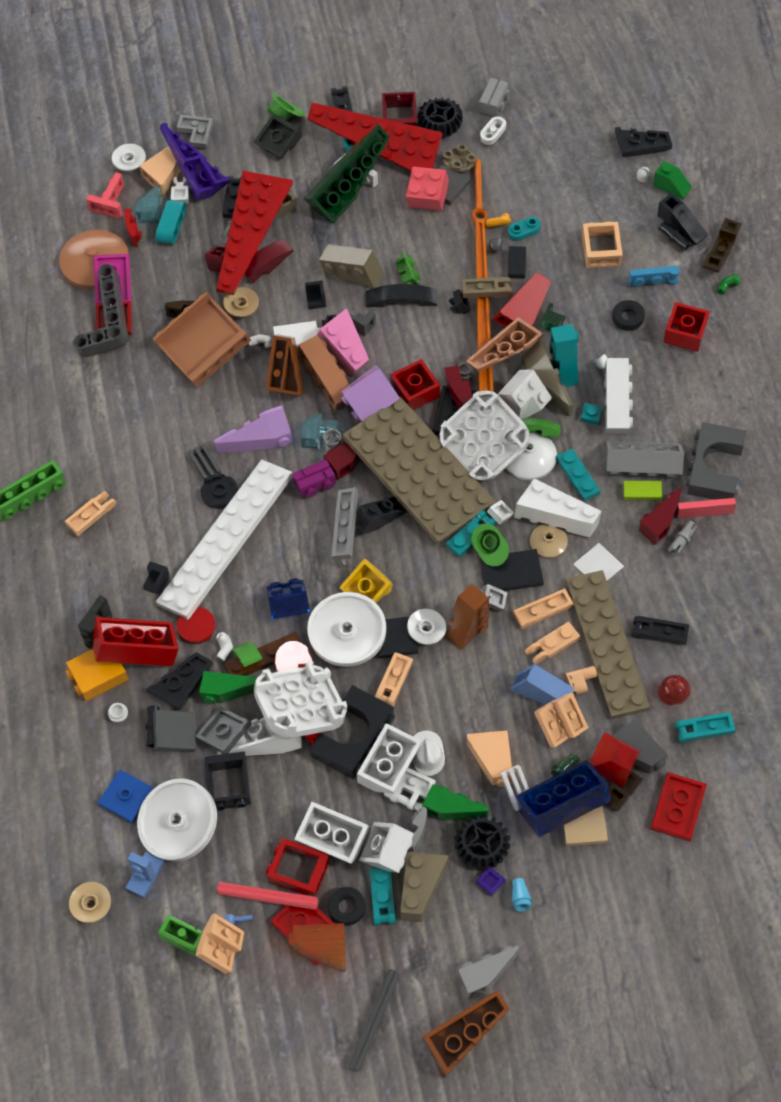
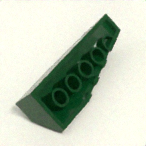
(344, 180)

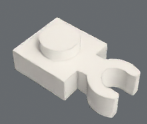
(180, 191)

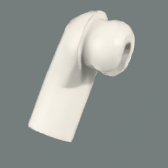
(267, 340)
(225, 645)

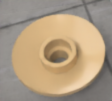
(244, 297)
(548, 547)
(88, 893)

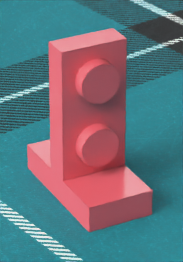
(106, 203)

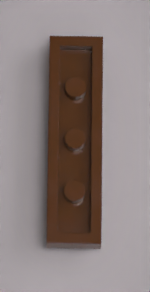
(267, 653)

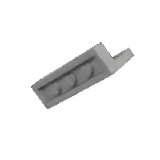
(344, 525)

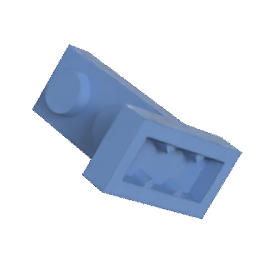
(145, 872)

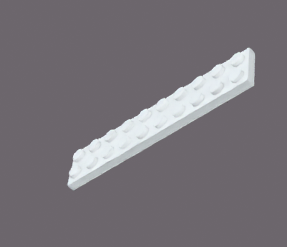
(224, 539)

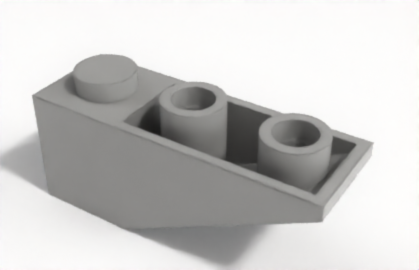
(482, 975)

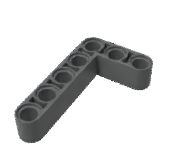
(113, 307)

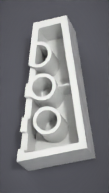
(557, 509)

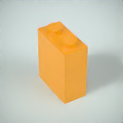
(94, 677)

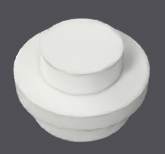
(117, 712)

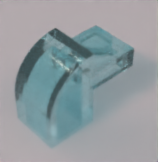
(314, 429)

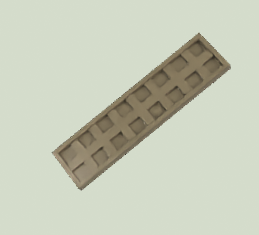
(607, 644)

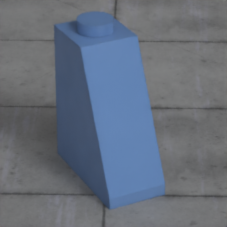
(539, 685)

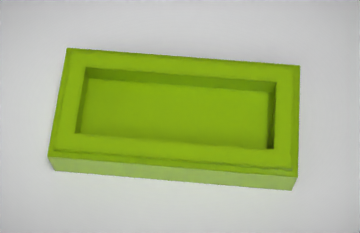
(642, 490)

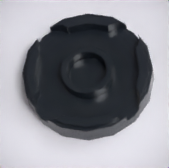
(218, 491)

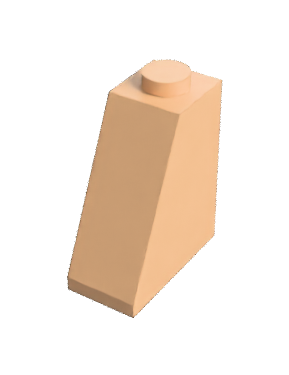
(161, 170)
(492, 754)

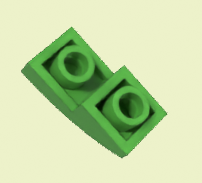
(548, 428)

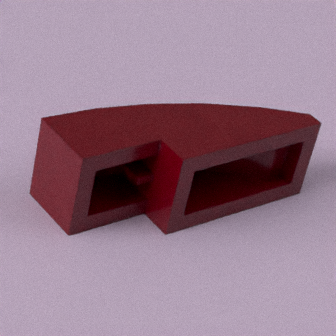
(268, 259)
(458, 389)

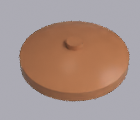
(78, 255)

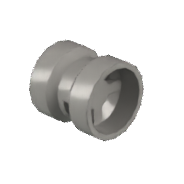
(332, 439)

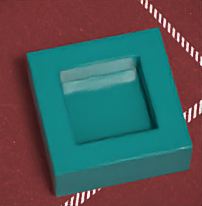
(591, 414)

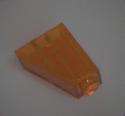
(320, 943)

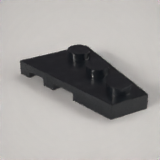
(635, 142)
(182, 682)

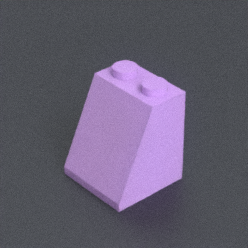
(369, 394)

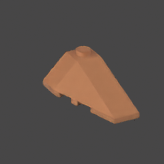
(510, 341)

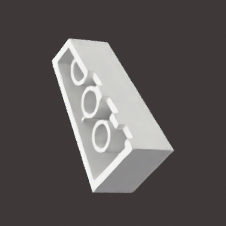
(617, 395)

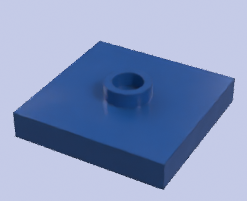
(125, 796)

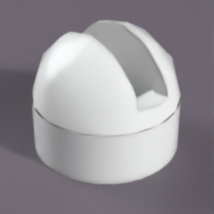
(643, 174)
(600, 362)

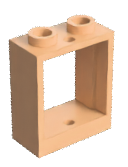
(602, 258)

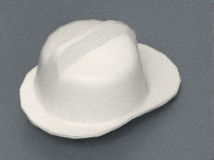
(430, 755)

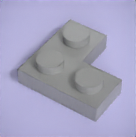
(198, 126)

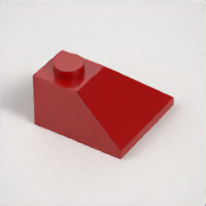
(614, 759)

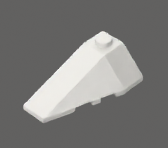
(262, 741)

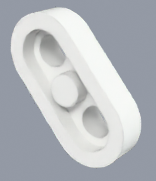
(490, 133)

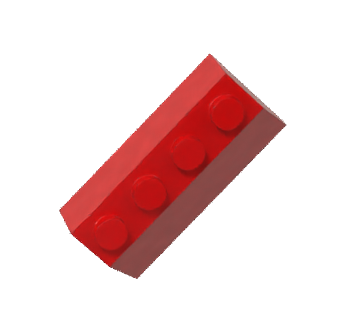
(134, 641)

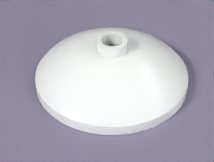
(534, 462)

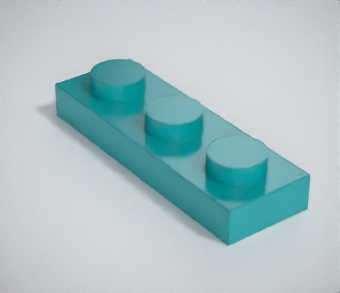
(578, 475)

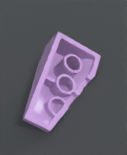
(264, 433)

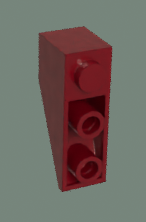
(342, 460)
(658, 522)

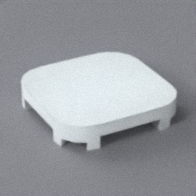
(485, 435)
(299, 701)

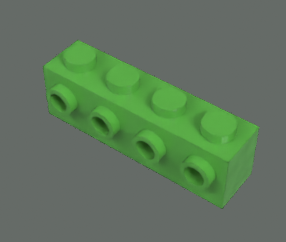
(30, 489)

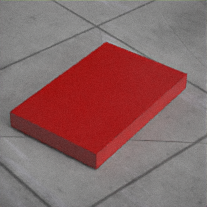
(678, 806)
(298, 916)

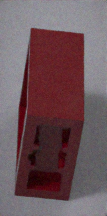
(406, 99)

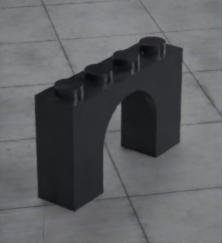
(349, 758)

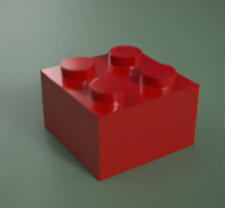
(686, 326)
(415, 384)

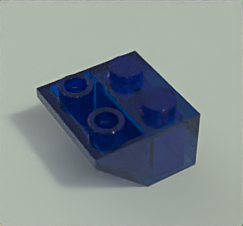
(287, 598)

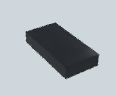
(516, 262)

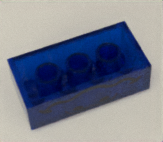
(563, 798)

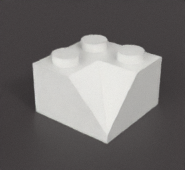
(525, 394)
(386, 846)

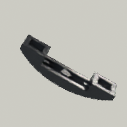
(401, 293)

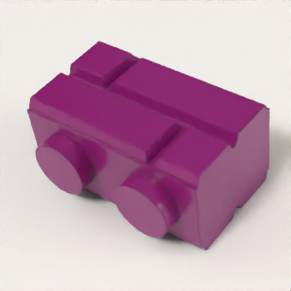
(314, 479)

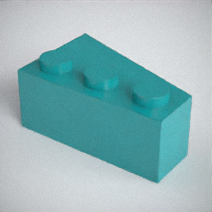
(564, 355)

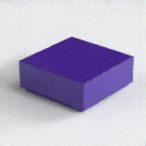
(490, 881)

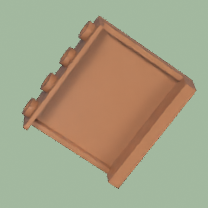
(201, 339)

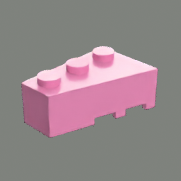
(344, 343)

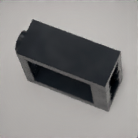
(223, 762)

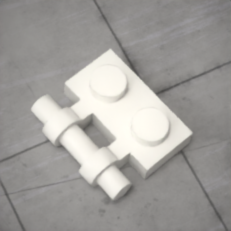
(415, 784)

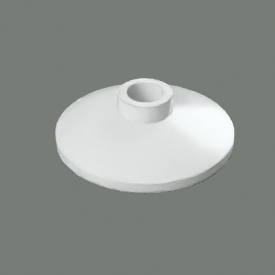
(128, 157)
(426, 619)

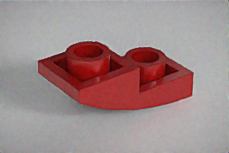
(132, 227)

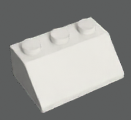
(388, 760)
(332, 833)

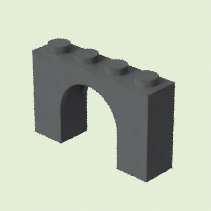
(713, 439)

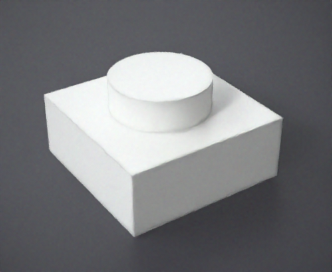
(500, 512)

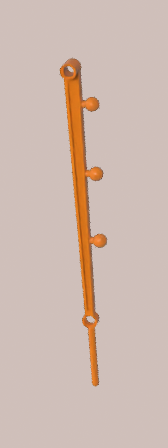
(485, 376)

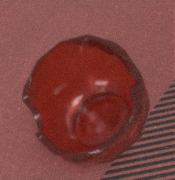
(674, 690)

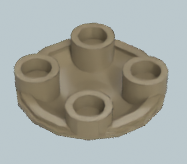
(459, 158)

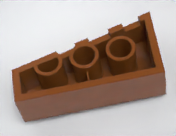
(460, 1034)

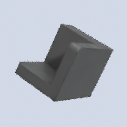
(364, 323)

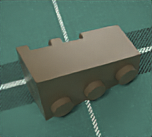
(352, 264)
(421, 880)

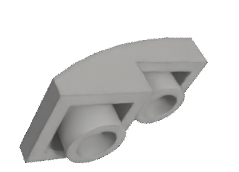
(419, 823)

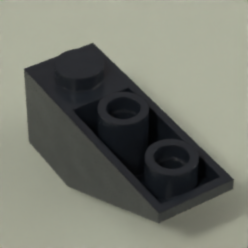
(680, 217)
(378, 514)

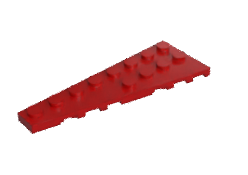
(406, 147)
(253, 214)

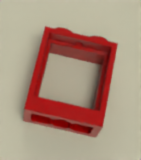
(316, 879)

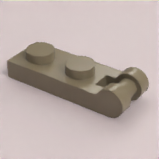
(487, 287)

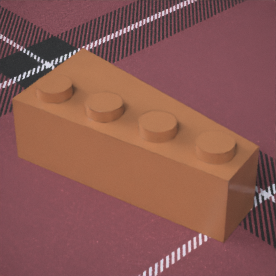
(324, 370)

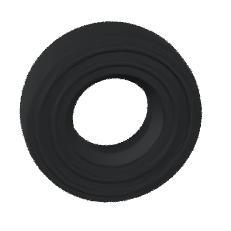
(628, 305)
(346, 893)

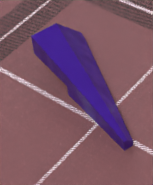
(199, 174)

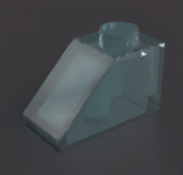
(149, 206)

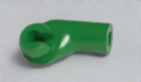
(732, 279)

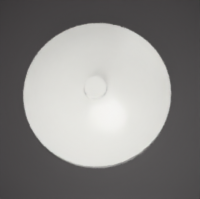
(347, 629)
(177, 820)

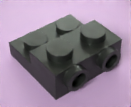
(278, 136)
(86, 626)

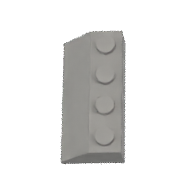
(644, 458)

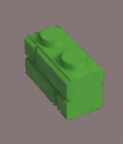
(180, 935)

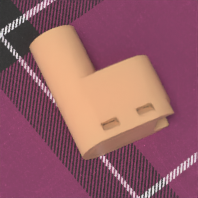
(577, 679)

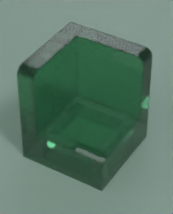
(551, 319)

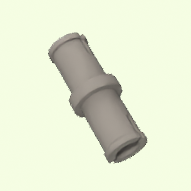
(682, 538)

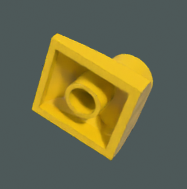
(367, 581)

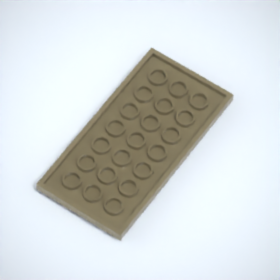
(418, 470)

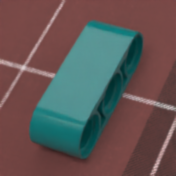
(170, 222)

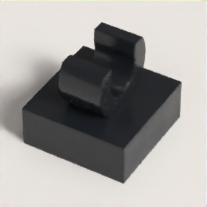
(460, 303)

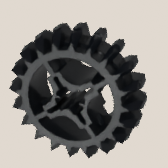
(440, 116)
(496, 832)

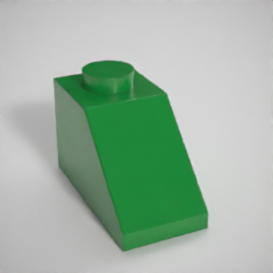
(671, 179)

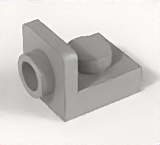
(496, 596)

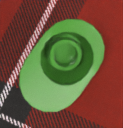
(284, 108)
(490, 544)

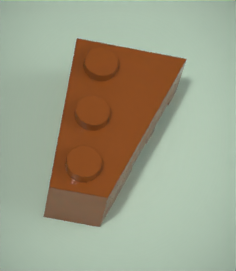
(284, 367)
(470, 617)

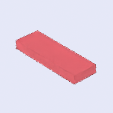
(706, 508)

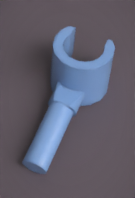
(232, 919)

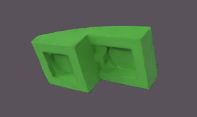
(247, 654)

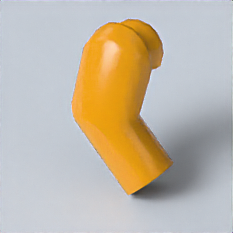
(503, 220)

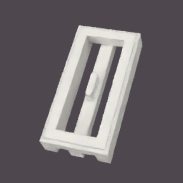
(517, 768)

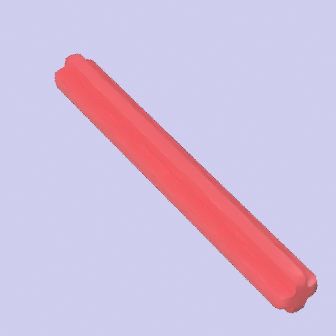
(267, 895)

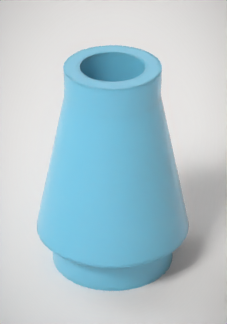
(520, 896)

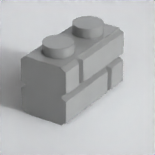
(493, 98)

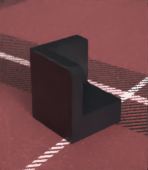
(315, 294)
(157, 578)

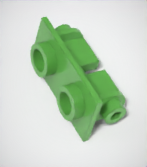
(406, 264)

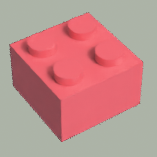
(427, 188)

